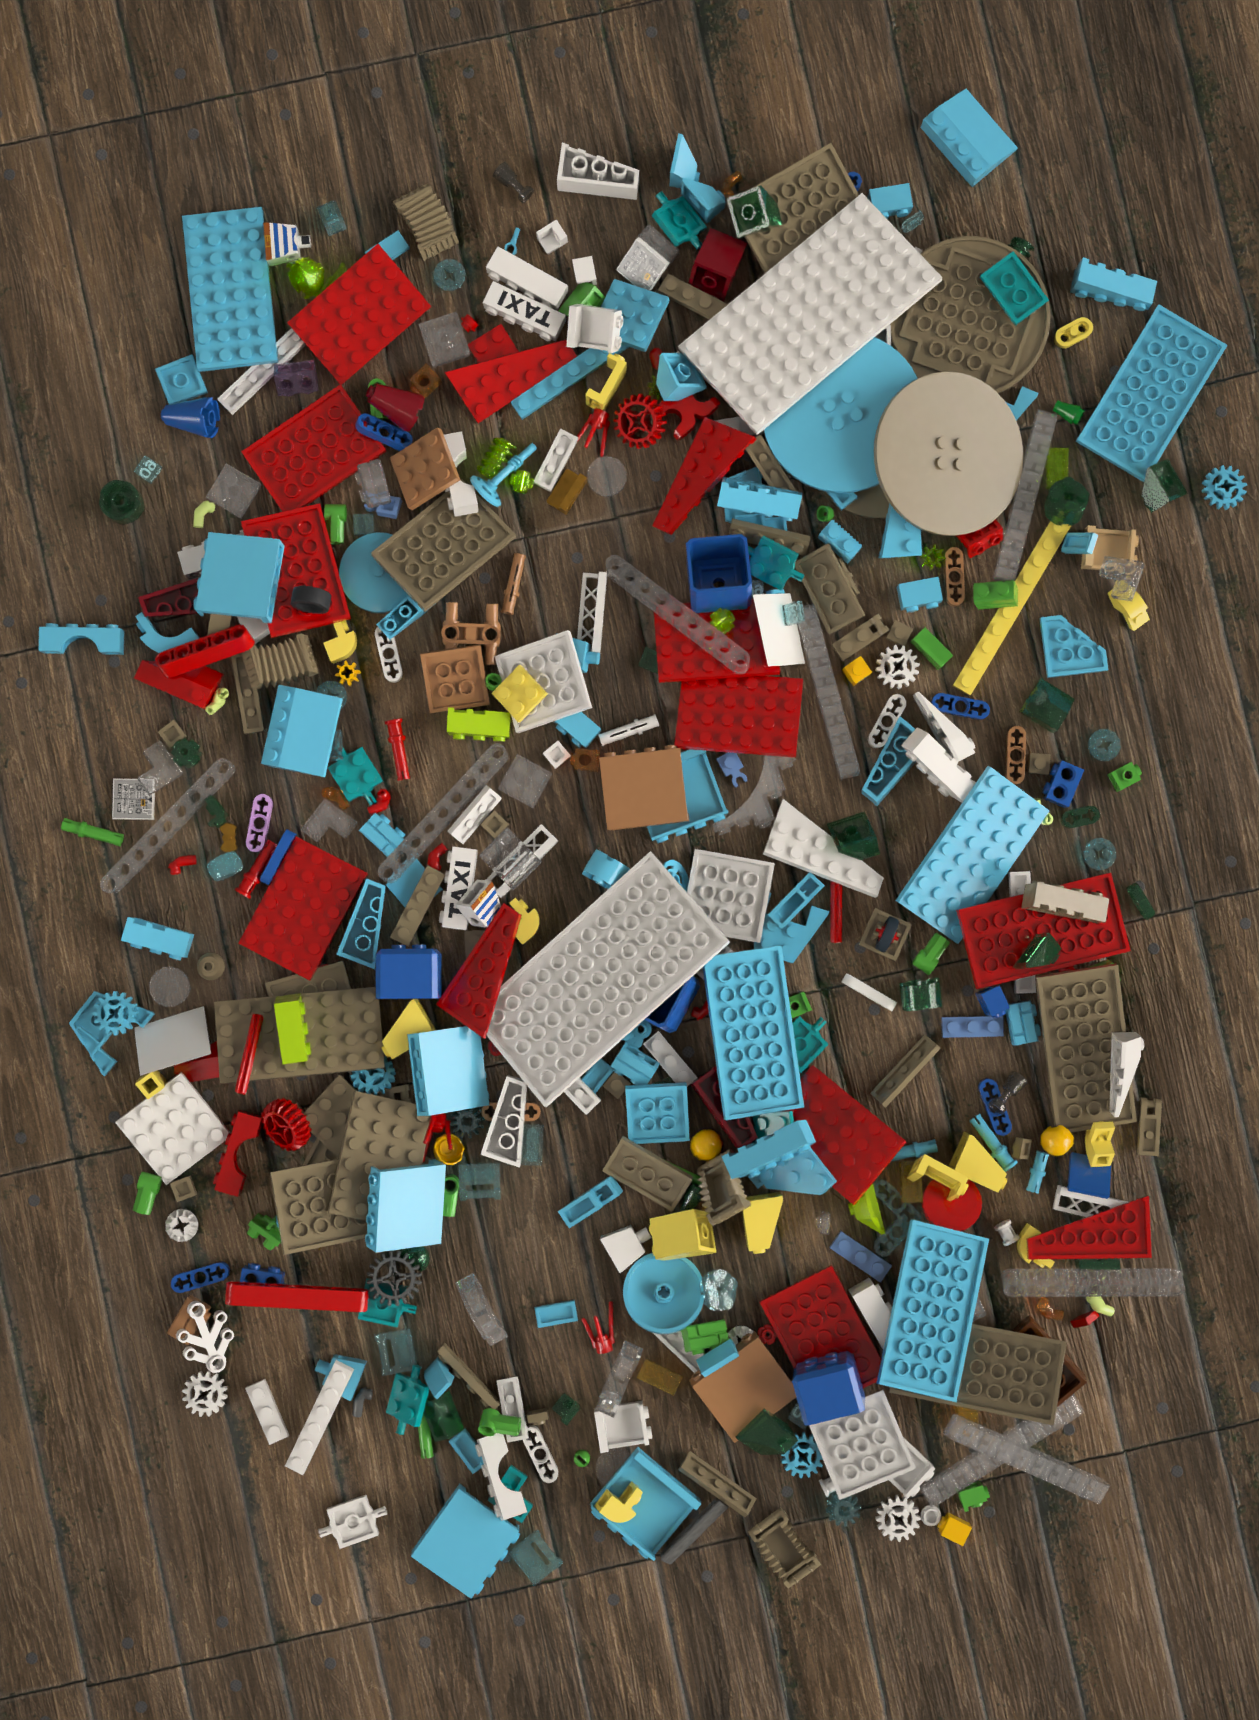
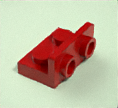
(982, 539)

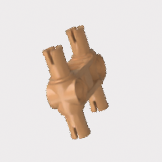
(473, 632)

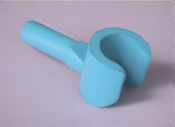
(513, 241)

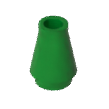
(1069, 412)

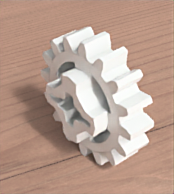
(891, 661)
(199, 1387)
(893, 1524)

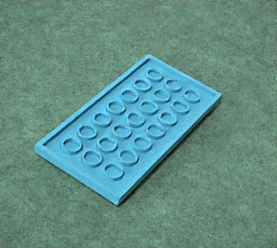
(229, 289)
(1151, 393)
(972, 852)
(752, 1033)
(933, 1311)

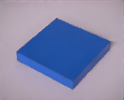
(1088, 1179)

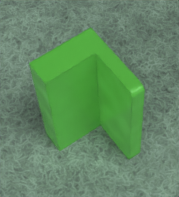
(583, 294)
(931, 648)

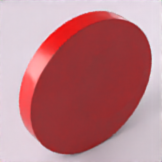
(954, 1214)

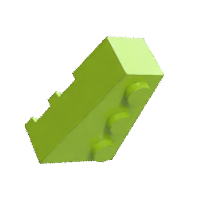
(478, 724)
(292, 1028)

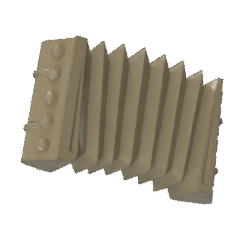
(427, 220)
(280, 662)
(721, 1194)
(783, 1549)

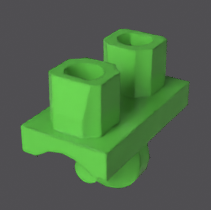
(267, 1228)

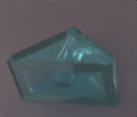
(332, 218)

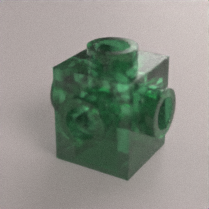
(191, 758)

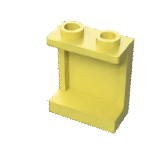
(602, 400)
(941, 1173)

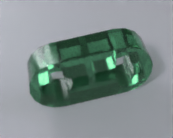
(1079, 812)
(1140, 901)

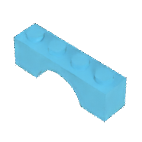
(56, 639)

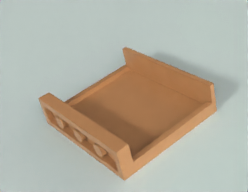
(643, 788)
(744, 1386)

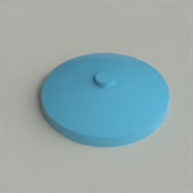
(366, 580)
(663, 1294)

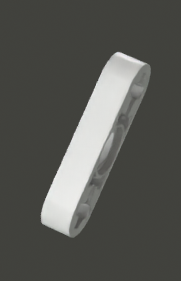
(386, 669)
(884, 736)
(869, 992)
(551, 1465)

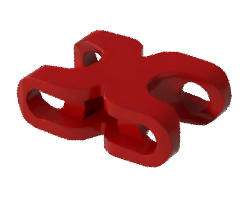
(688, 410)

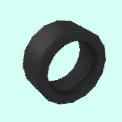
(310, 599)

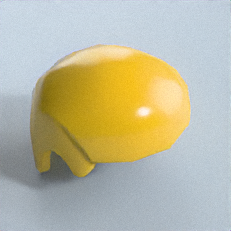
(1056, 1140)
(706, 1145)
(447, 1156)

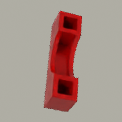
(231, 1177)

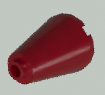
(396, 404)

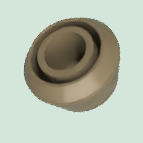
(215, 966)

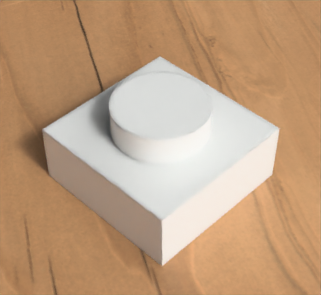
(556, 754)

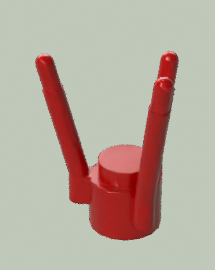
(597, 420)
(437, 1124)
(602, 1342)

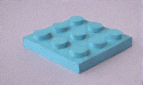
(640, 312)
(657, 1113)

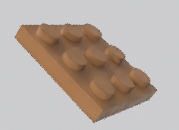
(425, 468)
(455, 678)

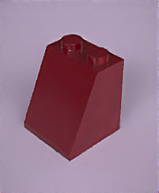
(717, 264)

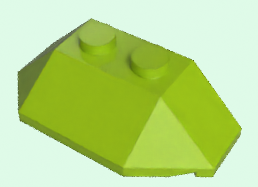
(868, 1211)

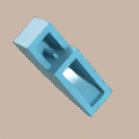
(796, 900)
(590, 1201)
(438, 1377)

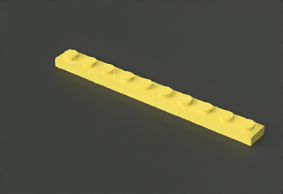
(1005, 616)

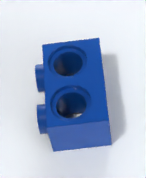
(1067, 786)
(993, 1001)
(261, 1273)

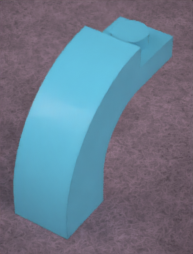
(160, 643)

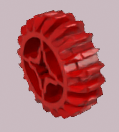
(626, 412)
(286, 1124)

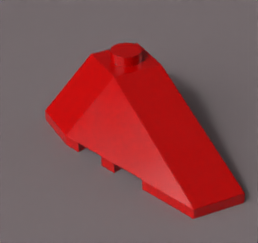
(193, 686)
(200, 1068)

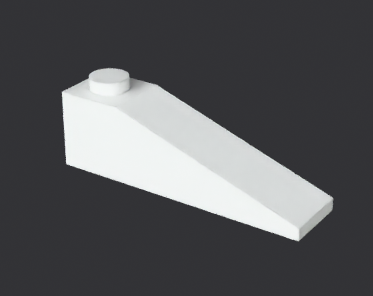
(945, 732)

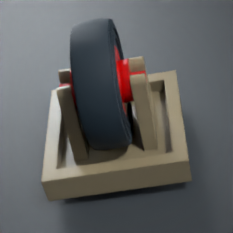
(885, 934)

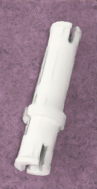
(651, 723)

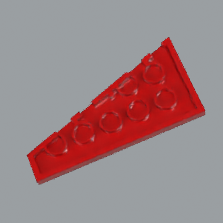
(498, 381)
(704, 466)
(478, 982)
(1105, 1235)

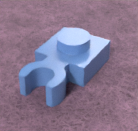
(388, 510)
(731, 765)

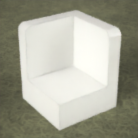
(551, 237)
(584, 270)

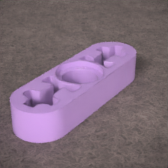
(250, 836)

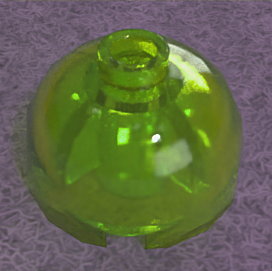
(306, 276)

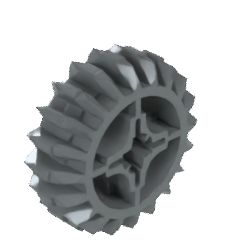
(376, 1281)

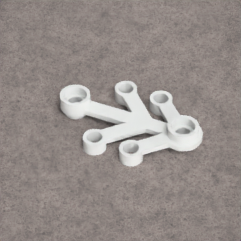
(208, 1339)

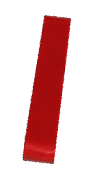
(296, 1296)

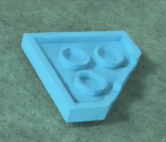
(1069, 649)
(800, 1174)

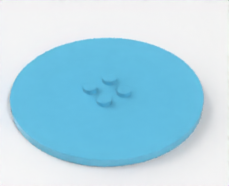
(832, 429)

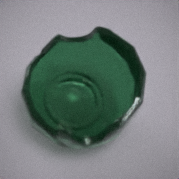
(420, 1255)

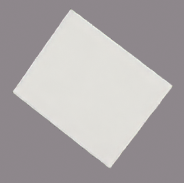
(780, 642)
(172, 1040)

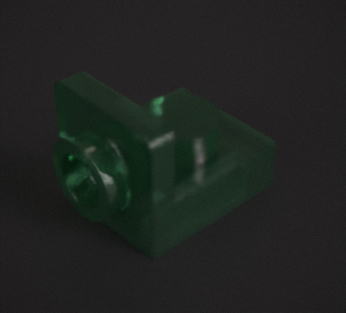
(215, 808)
(566, 1408)

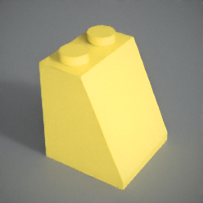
(411, 1021)
(977, 1164)
(761, 1220)
(682, 1235)

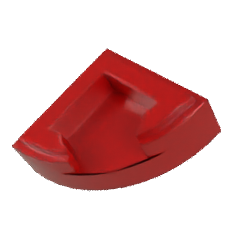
(1084, 1319)

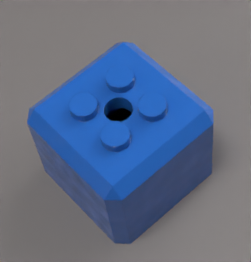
(719, 560)
(408, 973)
(671, 1011)
(828, 1387)

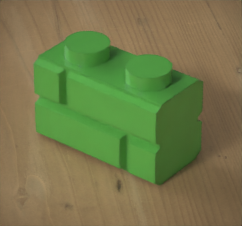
(995, 594)
(704, 1336)

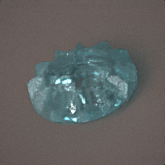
(450, 266)
(335, 688)
(1101, 753)
(1109, 853)

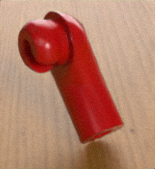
(434, 856)

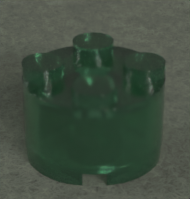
(110, 502)
(1066, 502)
(920, 994)

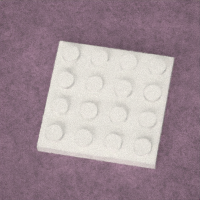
(557, 670)
(732, 892)
(173, 1128)
(863, 1447)

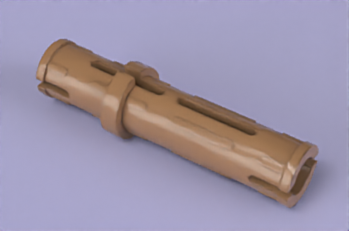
(508, 607)

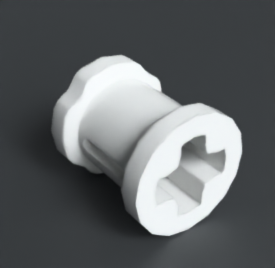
(1006, 1232)
(827, 1486)

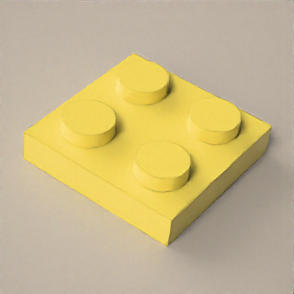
(519, 693)

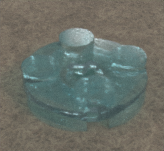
(727, 1285)

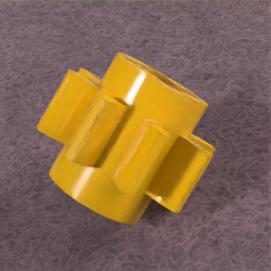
(343, 670)

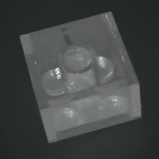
(444, 339)

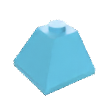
(683, 164)
(703, 198)
(677, 377)

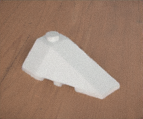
(1125, 1056)

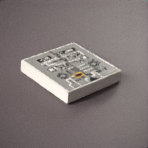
(642, 265)
(131, 801)

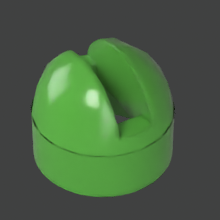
(825, 509)
(494, 679)
(584, 1455)

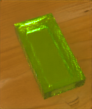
(1056, 465)

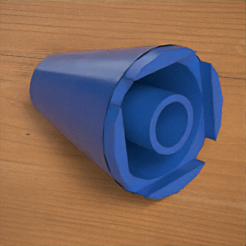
(193, 416)

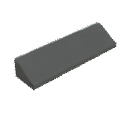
(693, 1531)

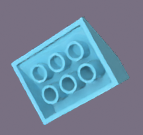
(968, 136)
(301, 731)

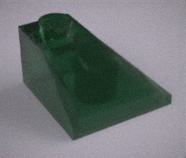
(753, 212)
(1161, 486)
(1047, 705)
(854, 836)
(1040, 952)
(767, 1435)

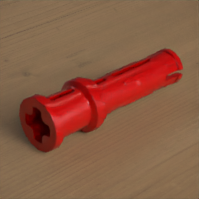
(396, 738)
(252, 877)

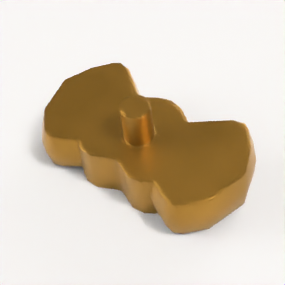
(228, 837)

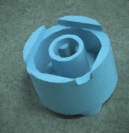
(604, 869)

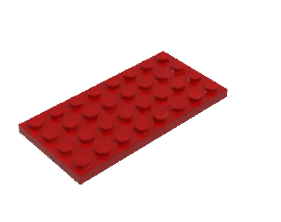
(1001, 931)

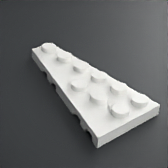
(809, 848)

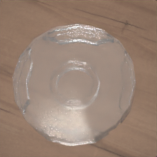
(606, 476)
(169, 986)
(610, 1462)

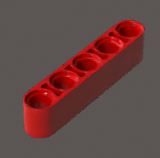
(204, 651)

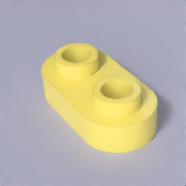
(1072, 333)

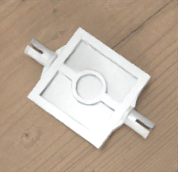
(352, 1521)

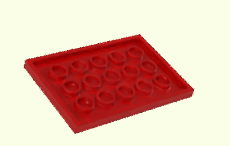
(359, 314)
(312, 451)
(305, 562)
(686, 661)
(740, 715)
(303, 908)
(846, 1134)
(821, 1319)

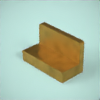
(566, 491)

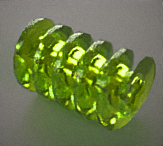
(495, 457)

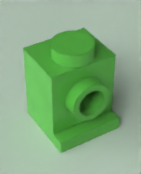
(1118, 778)
(802, 1001)
(973, 1495)

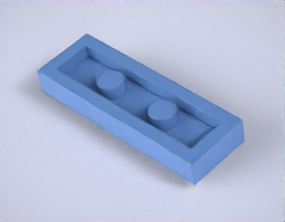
(972, 1026)
(860, 1256)

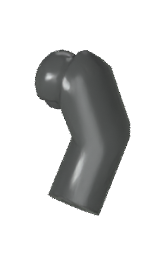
(358, 1402)

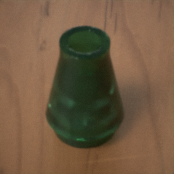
(692, 1197)

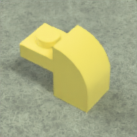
(1133, 611)
(342, 646)
(528, 924)
(151, 1083)
(1099, 1145)
(1029, 1231)
(619, 1508)

